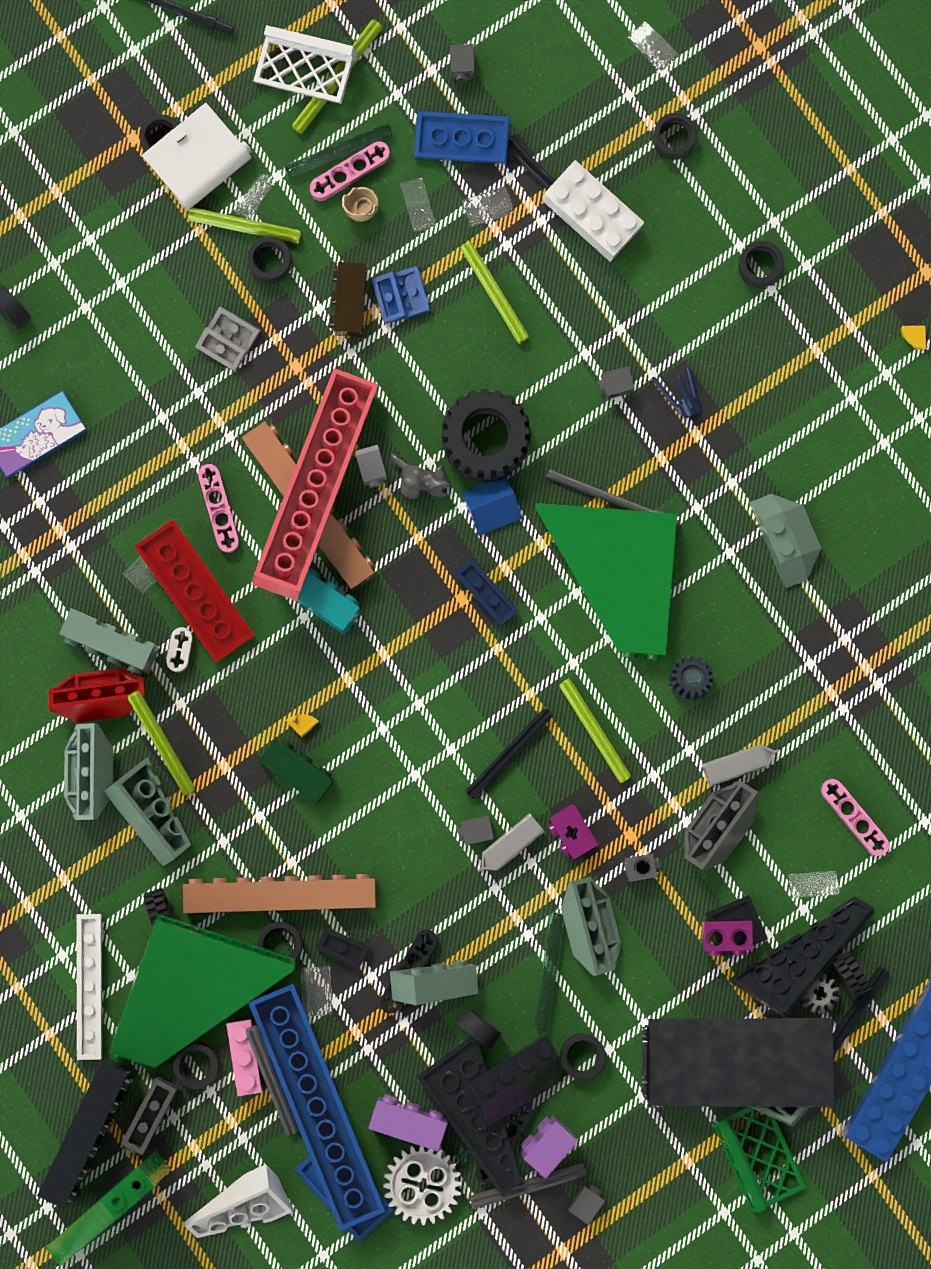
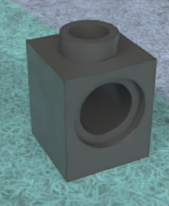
(462, 62)
(616, 383)
(475, 830)
(631, 871)
(586, 1203)

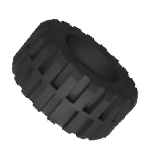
(490, 404)

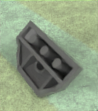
(720, 825)

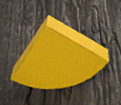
(915, 336)
(302, 723)

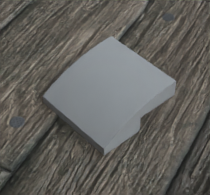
(228, 338)

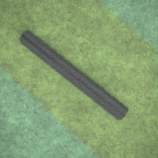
(272, 1080)
(529, 1185)

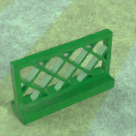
(743, 1169)

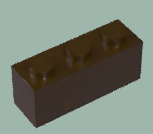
(349, 299)

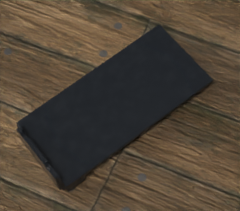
(738, 1062)

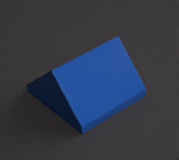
(492, 505)

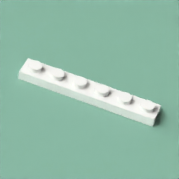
(89, 986)

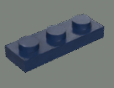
(486, 592)

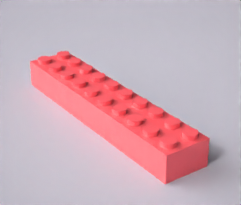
(314, 485)

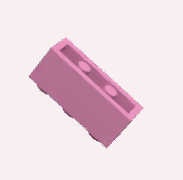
(245, 1065)

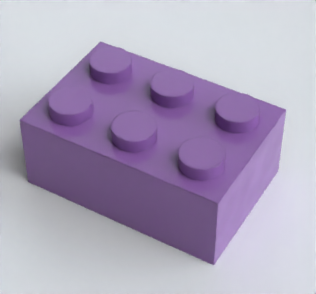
(408, 1122)
(548, 1145)

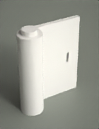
(200, 159)

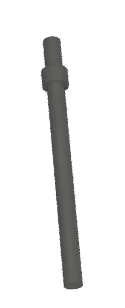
(599, 493)

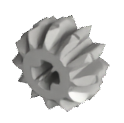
(825, 987)

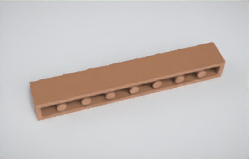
(334, 542)
(279, 895)

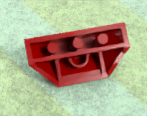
(95, 695)

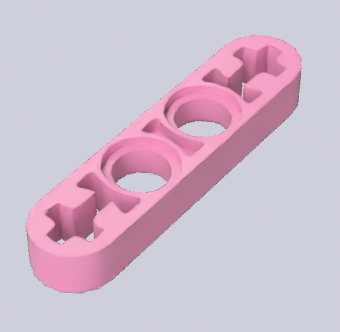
(347, 168)
(220, 508)
(852, 819)

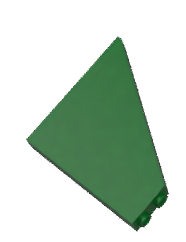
(622, 568)
(187, 987)
(108, 1209)

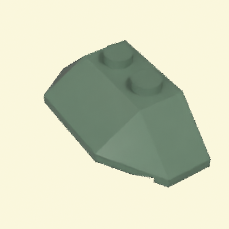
(787, 537)
(87, 771)
(591, 926)

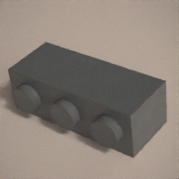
(150, 1115)

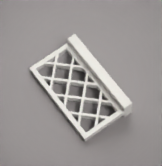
(307, 44)

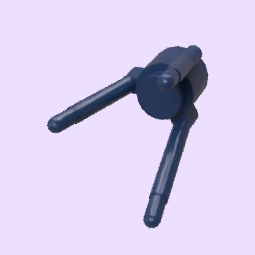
(690, 404)

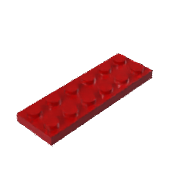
(194, 590)

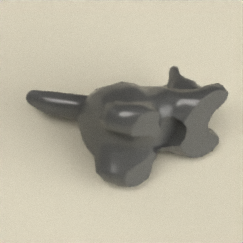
(417, 480)

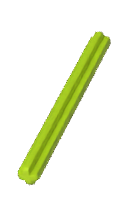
(316, 104)

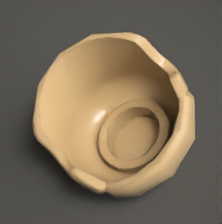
(360, 204)

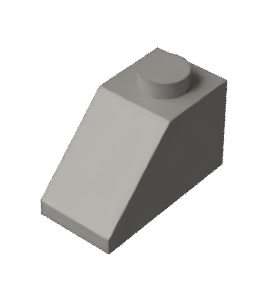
(371, 466)

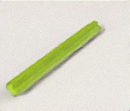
(244, 225)
(494, 292)
(595, 731)
(161, 743)

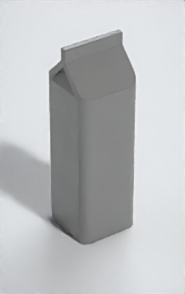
(737, 764)
(511, 844)

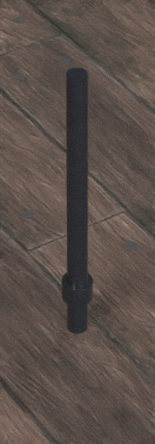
(209, 22)

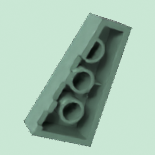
(109, 641)
(149, 812)

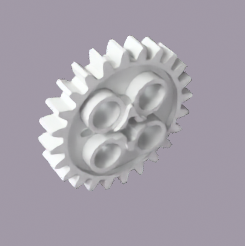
(416, 1206)

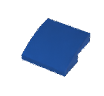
(401, 294)

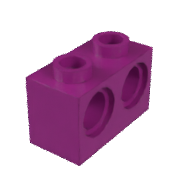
(727, 930)

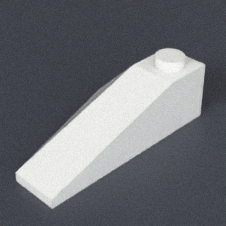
(248, 1199)

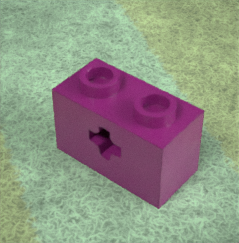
(584, 839)

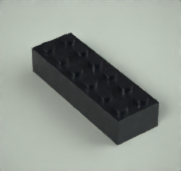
(85, 1133)

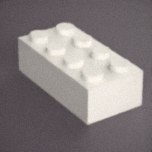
(592, 211)

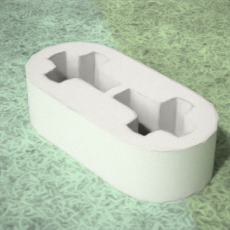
(174, 648)

